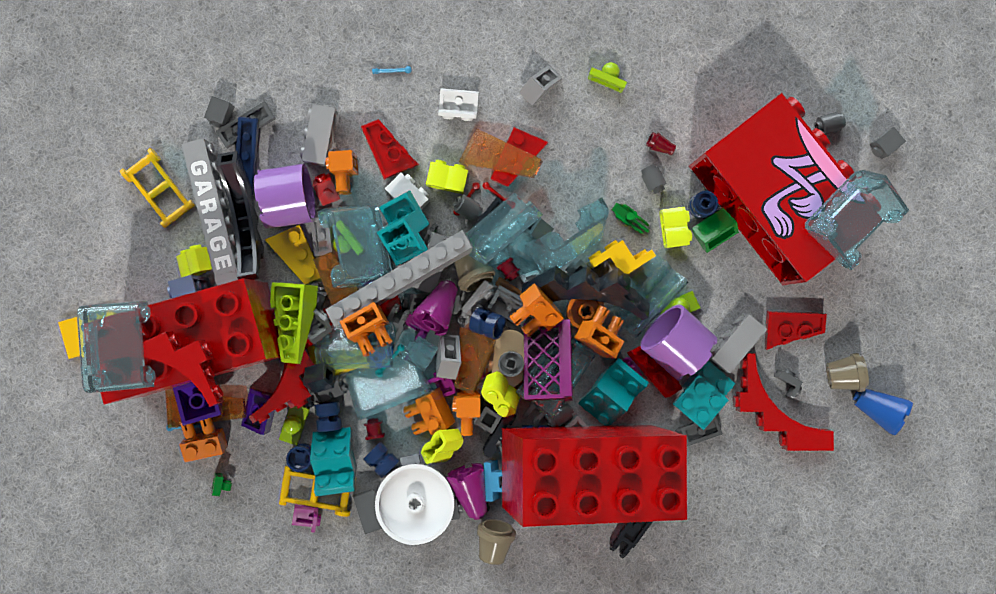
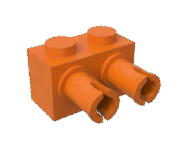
(343, 166)
(541, 307)
(365, 322)
(597, 337)
(466, 408)
(433, 410)
(204, 444)

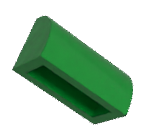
(715, 230)

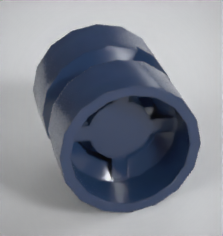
(703, 204)
(487, 323)
(327, 409)
(299, 457)
(381, 459)

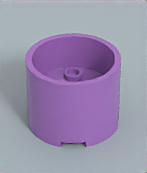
(285, 196)
(678, 342)

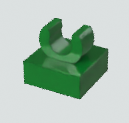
(220, 484)

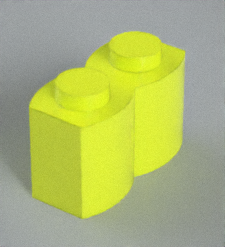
(447, 177)
(674, 227)
(194, 261)
(500, 394)
(442, 446)

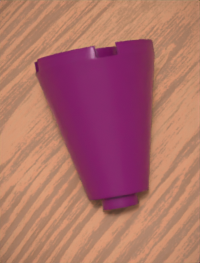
(437, 309)
(469, 489)

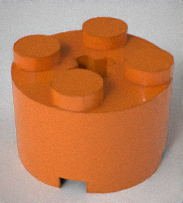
(574, 312)

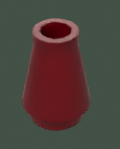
(660, 144)

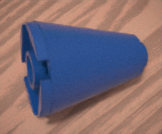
(884, 409)

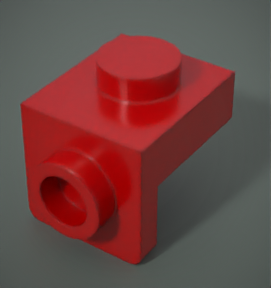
(325, 189)

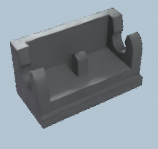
(505, 304)
(366, 510)

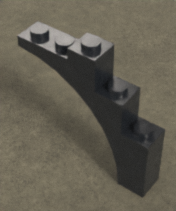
(244, 216)
(587, 285)

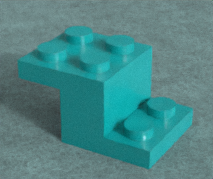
(404, 223)
(613, 392)
(704, 395)
(333, 462)

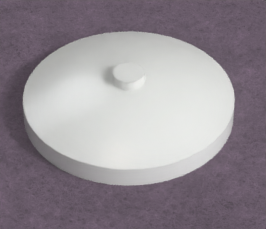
(414, 504)

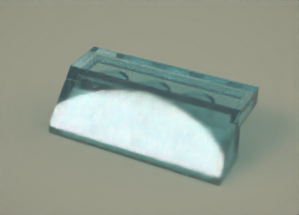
(501, 228)
(658, 285)
(343, 353)
(581, 360)

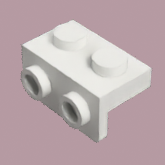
(458, 104)

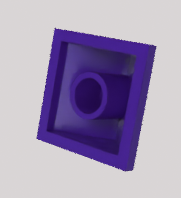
(254, 402)
(193, 405)

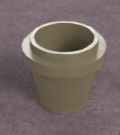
(472, 273)
(848, 373)
(494, 540)

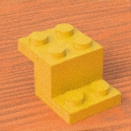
(620, 257)

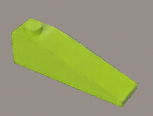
(293, 315)

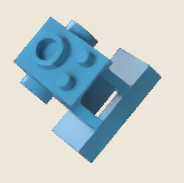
(492, 480)

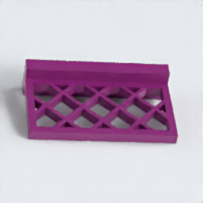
(564, 364)

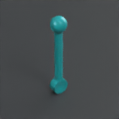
(379, 372)

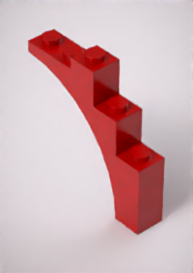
(188, 360)
(289, 389)
(770, 418)

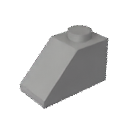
(540, 85)
(448, 357)

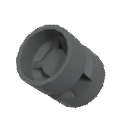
(511, 363)

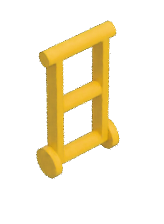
(130, 176)
(339, 510)

